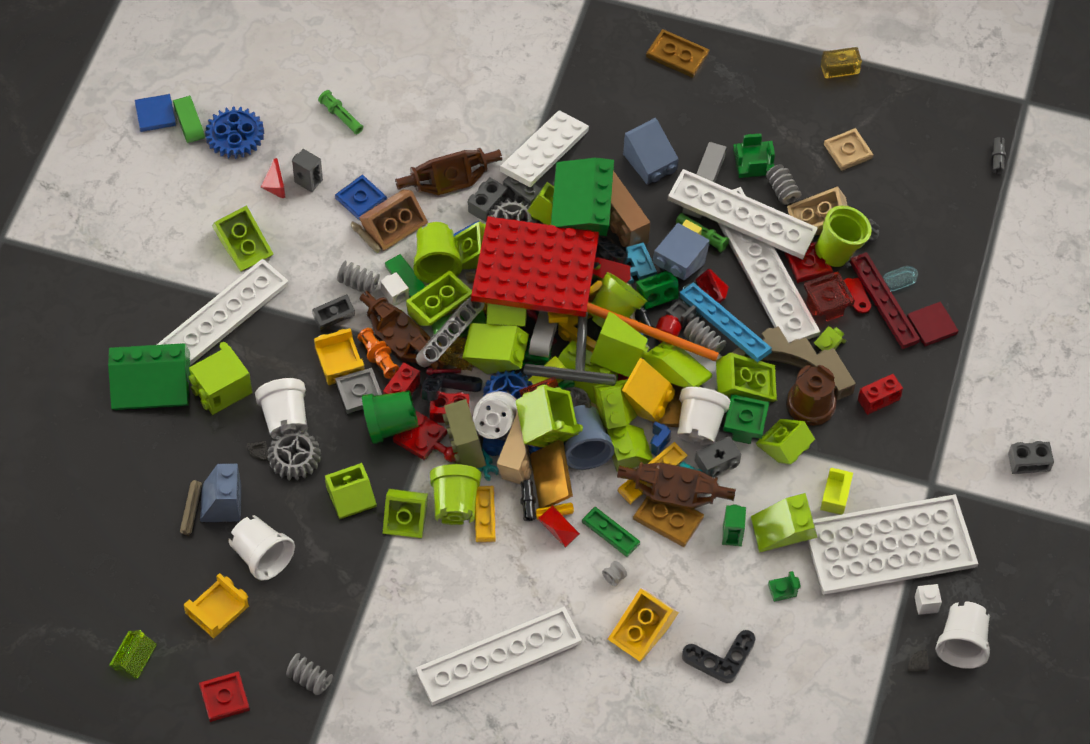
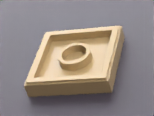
(848, 149)

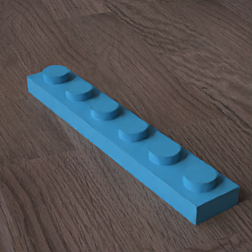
(726, 322)

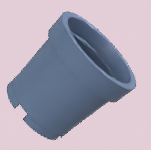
(592, 445)

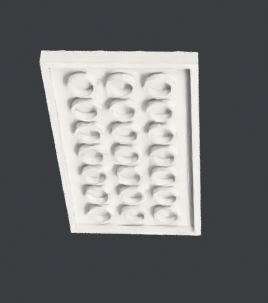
(891, 544)

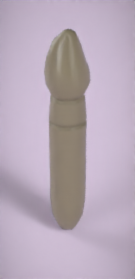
(365, 236)

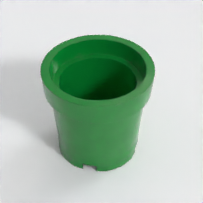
(389, 414)

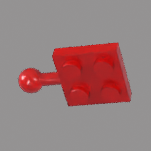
(425, 439)

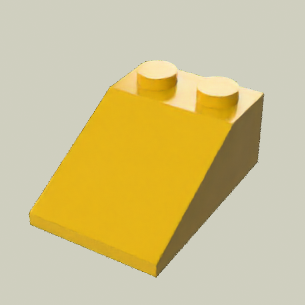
(648, 392)
(642, 624)

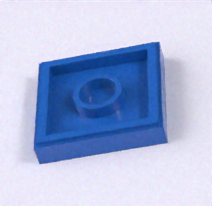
(155, 112)
(360, 196)

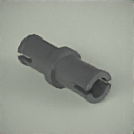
(998, 155)

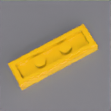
(485, 514)

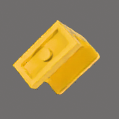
(338, 355)
(217, 606)

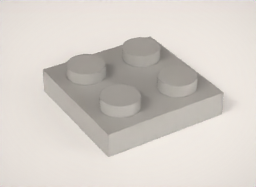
(354, 386)

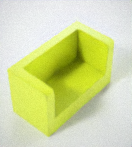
(836, 491)

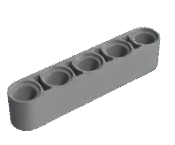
(709, 167)
(443, 334)
(542, 336)

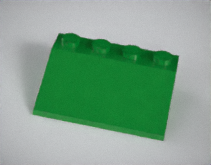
(583, 194)
(149, 376)

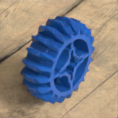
(509, 381)

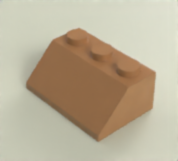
(394, 219)

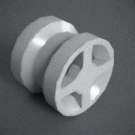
(614, 573)

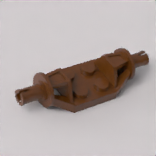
(449, 171)
(397, 329)
(676, 485)

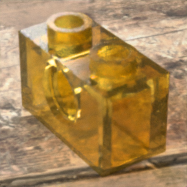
(456, 360)

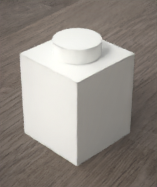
(394, 289)
(928, 599)

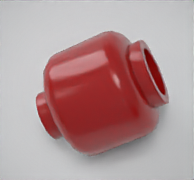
(669, 324)

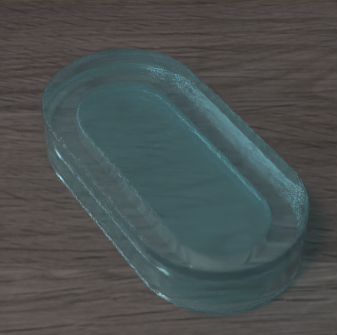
(900, 277)

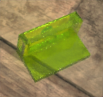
(133, 653)

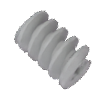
(783, 184)
(356, 278)
(700, 335)
(307, 676)

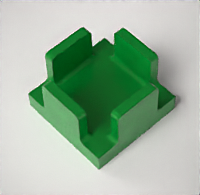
(754, 156)
(746, 418)

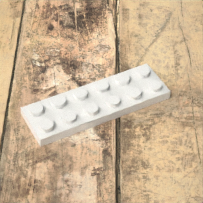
(544, 148)

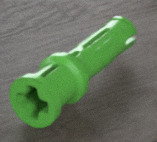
(335, 107)
(715, 239)

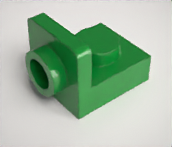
(784, 587)

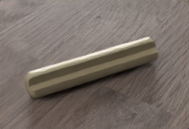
(191, 507)

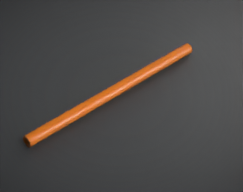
(657, 334)

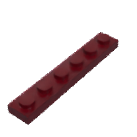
(884, 300)

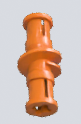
(378, 352)

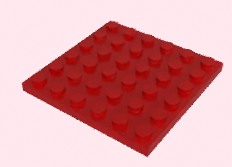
(535, 266)

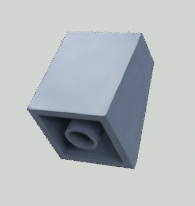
(650, 151)
(681, 252)
(221, 495)

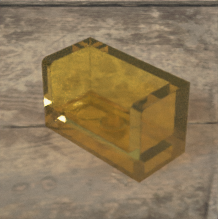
(841, 62)

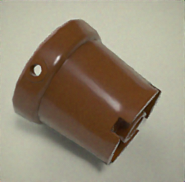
(812, 396)

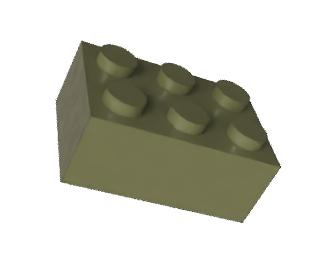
(464, 434)

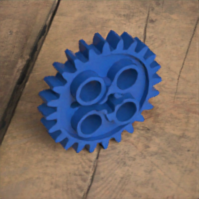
(230, 132)

